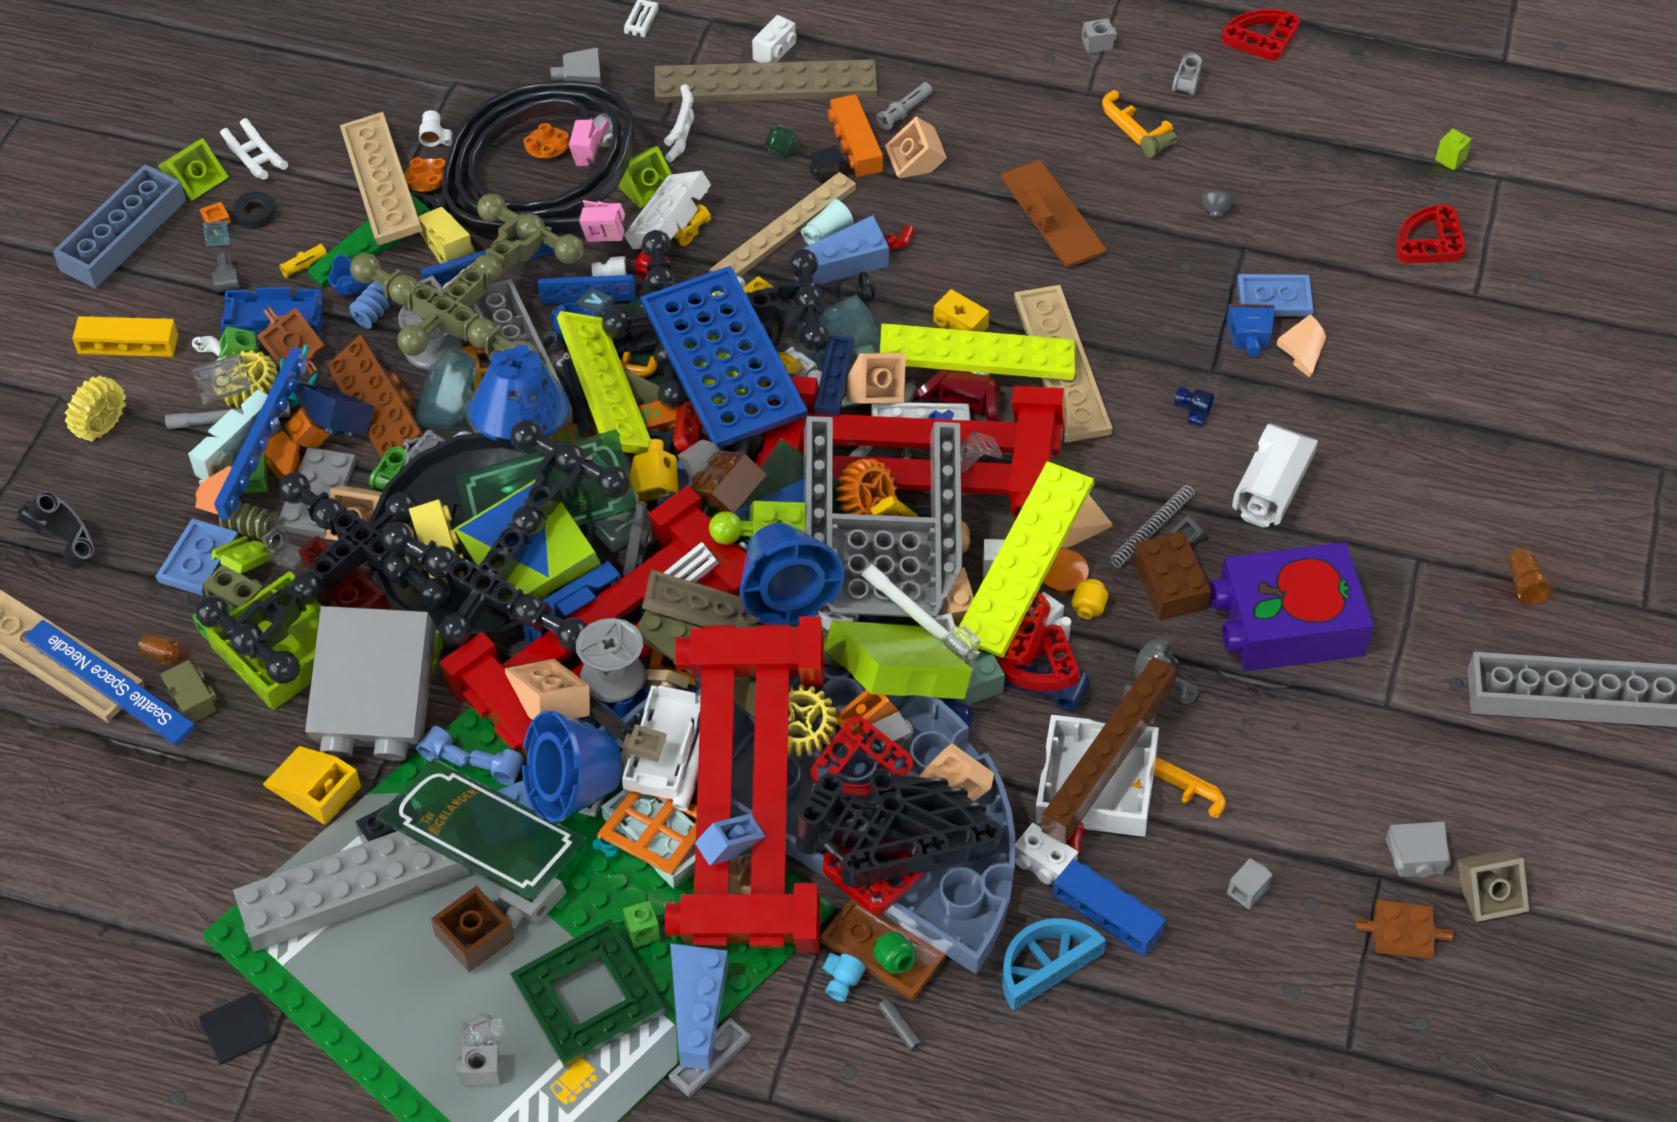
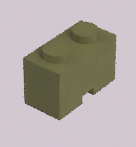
(189, 692)

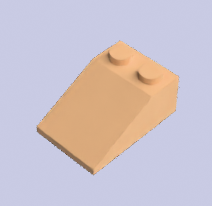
(1087, 524)
(550, 688)

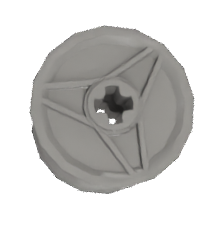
(438, 343)
(611, 659)

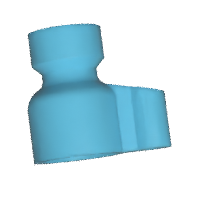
(846, 973)

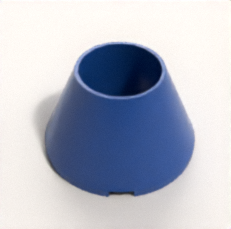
(788, 575)
(568, 765)

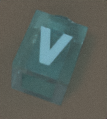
(596, 302)

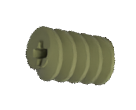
(250, 521)

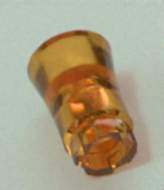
(1528, 577)

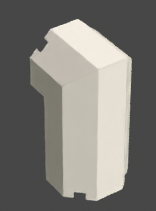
(1273, 475)

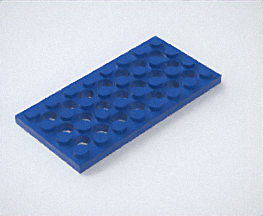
(725, 387)

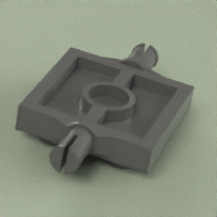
(638, 535)

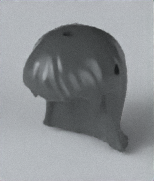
(1160, 649)

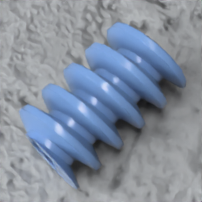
(370, 305)

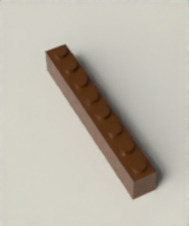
(1108, 750)

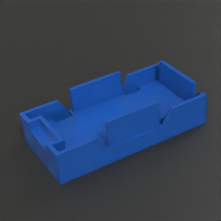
(245, 309)
(576, 595)

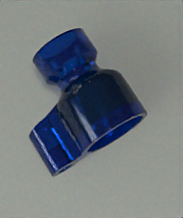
(1199, 404)

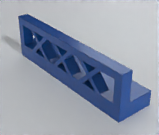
(572, 288)

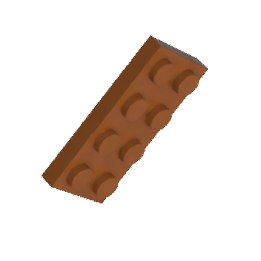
(855, 934)

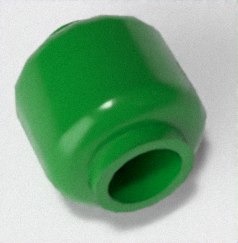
(894, 952)

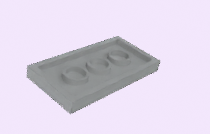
(324, 471)

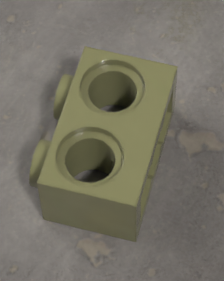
(232, 586)

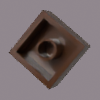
(472, 928)

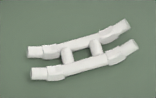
(682, 125)
(256, 141)

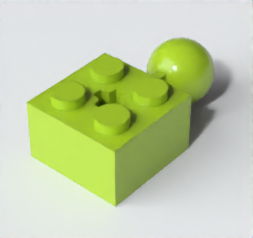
(727, 526)

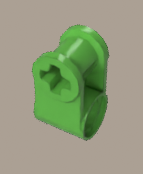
(388, 467)

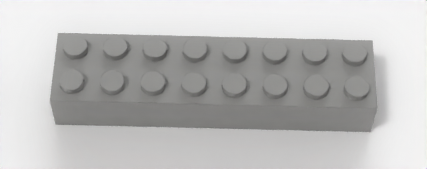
(504, 308)
(1573, 689)
(340, 887)

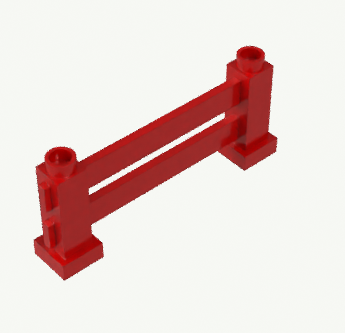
(1032, 439)
(676, 528)
(767, 914)

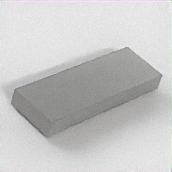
(728, 1042)

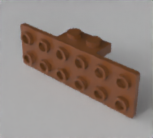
(1053, 214)
(364, 378)

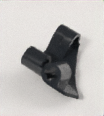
(55, 515)

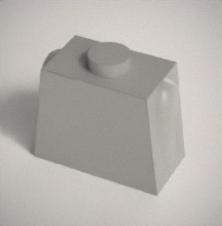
(1419, 848)

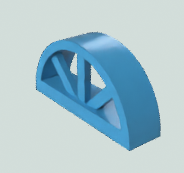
(1054, 971)

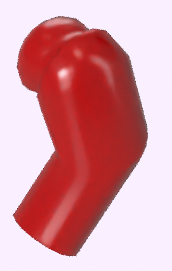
(902, 240)

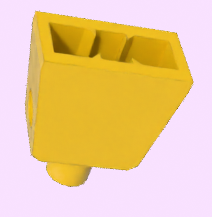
(654, 472)

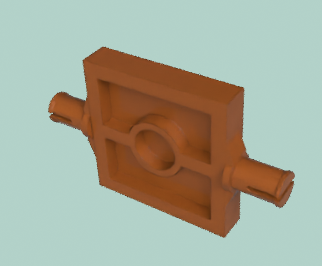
(289, 332)
(1404, 929)

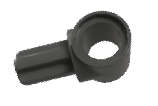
(225, 274)
(551, 342)

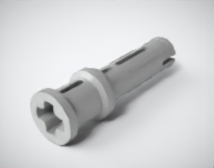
(898, 110)

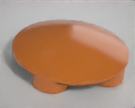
(546, 141)
(424, 174)
(1066, 572)

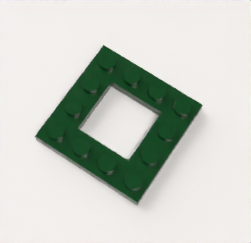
(577, 1042)

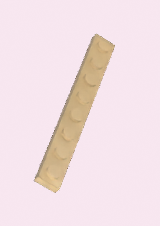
(786, 226)

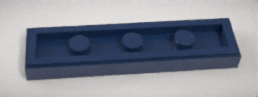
(834, 376)

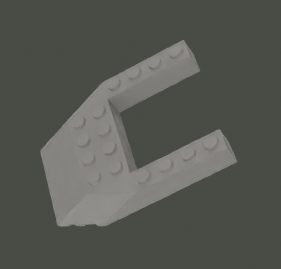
(913, 552)

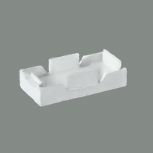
(669, 206)
(674, 716)

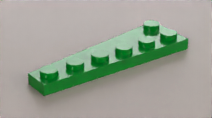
(358, 242)

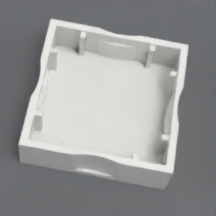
(1119, 805)

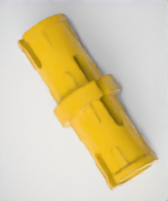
(290, 267)

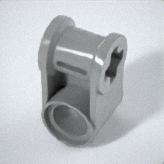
(1188, 74)

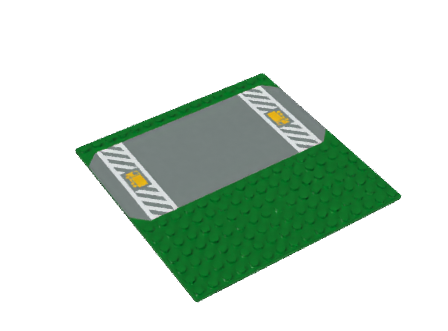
(394, 998)

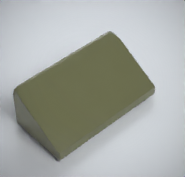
(642, 389)

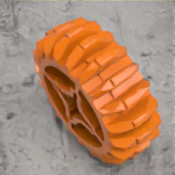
(861, 494)

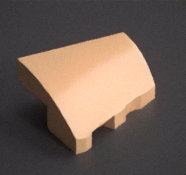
(1304, 344)

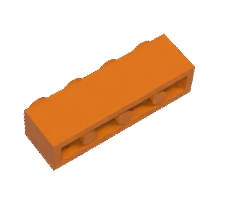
(855, 135)

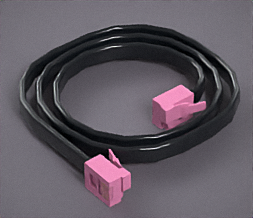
(518, 104)

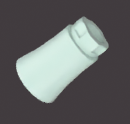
(828, 222)

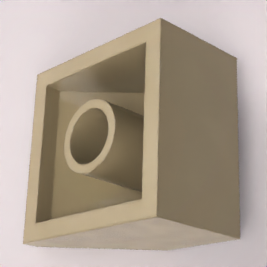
(1494, 884)

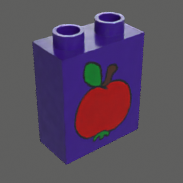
(1292, 607)

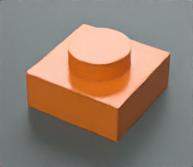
(215, 213)

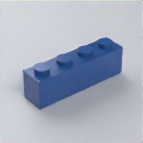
(1109, 907)

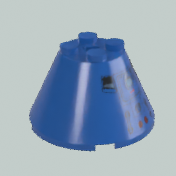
(515, 390)

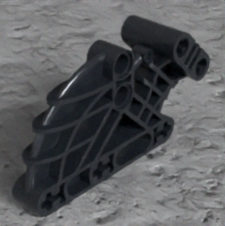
(934, 838)

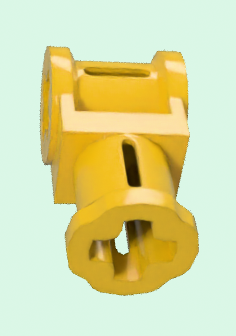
(691, 229)

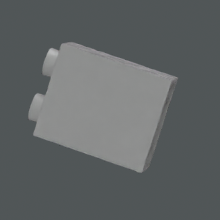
(370, 681)

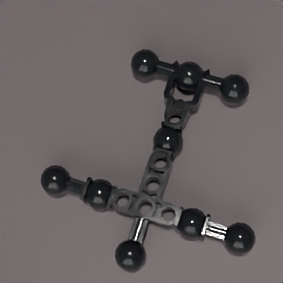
(766, 303)
(525, 523)
(355, 545)

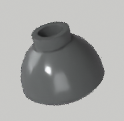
(1217, 203)

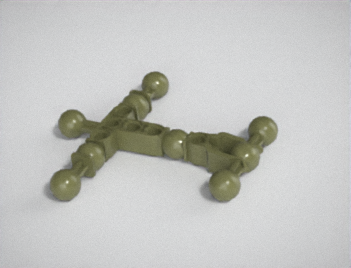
(452, 305)

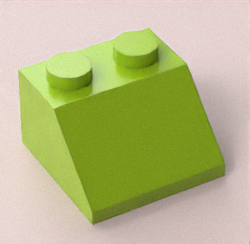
(195, 168)
(644, 176)

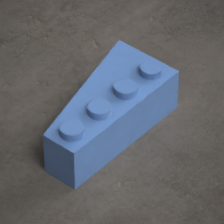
(850, 252)
(698, 994)

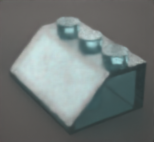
(844, 319)
(446, 390)

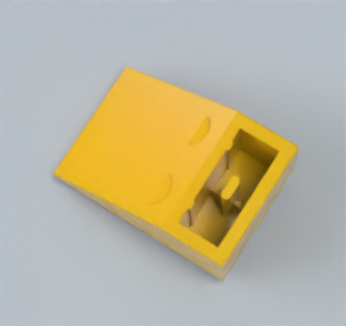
(315, 783)

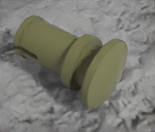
(1154, 144)

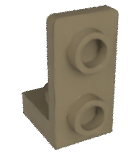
(643, 743)

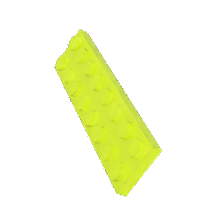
(980, 351)
(604, 380)
(1026, 557)

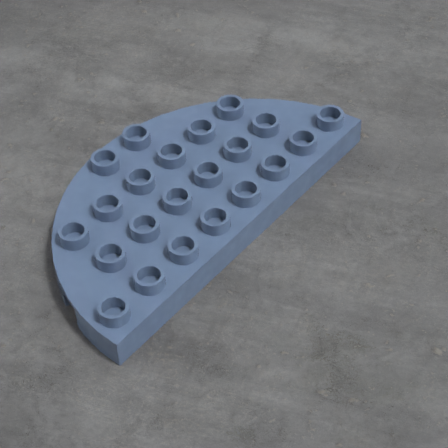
(952, 906)

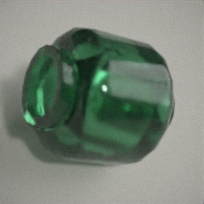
(782, 141)

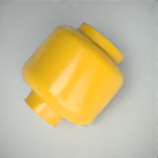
(1089, 599)

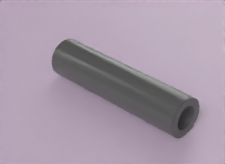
(899, 1024)

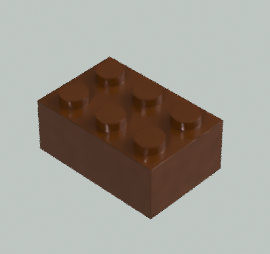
(727, 480)
(1171, 575)

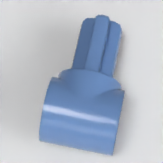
(439, 745)
(503, 765)

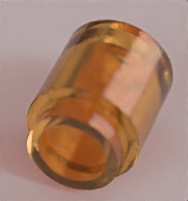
(159, 648)

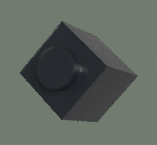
(827, 164)

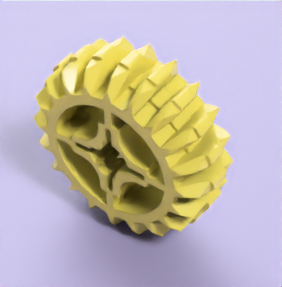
(261, 376)
(95, 408)
(816, 707)

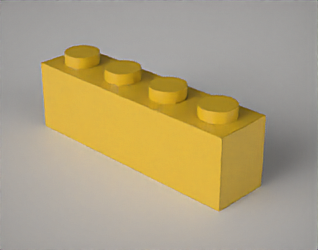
(125, 336)

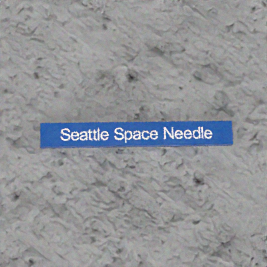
(110, 683)

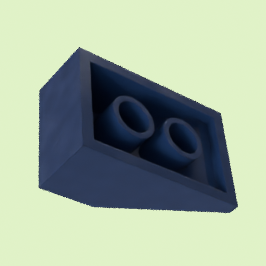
(335, 409)

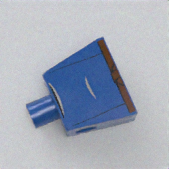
(1250, 326)

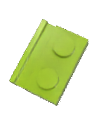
(241, 554)

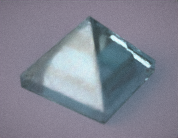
(216, 233)

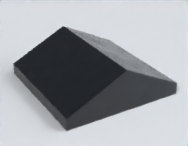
(236, 1028)

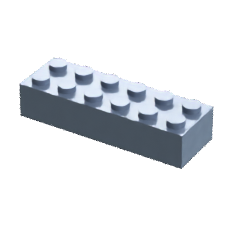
(119, 226)

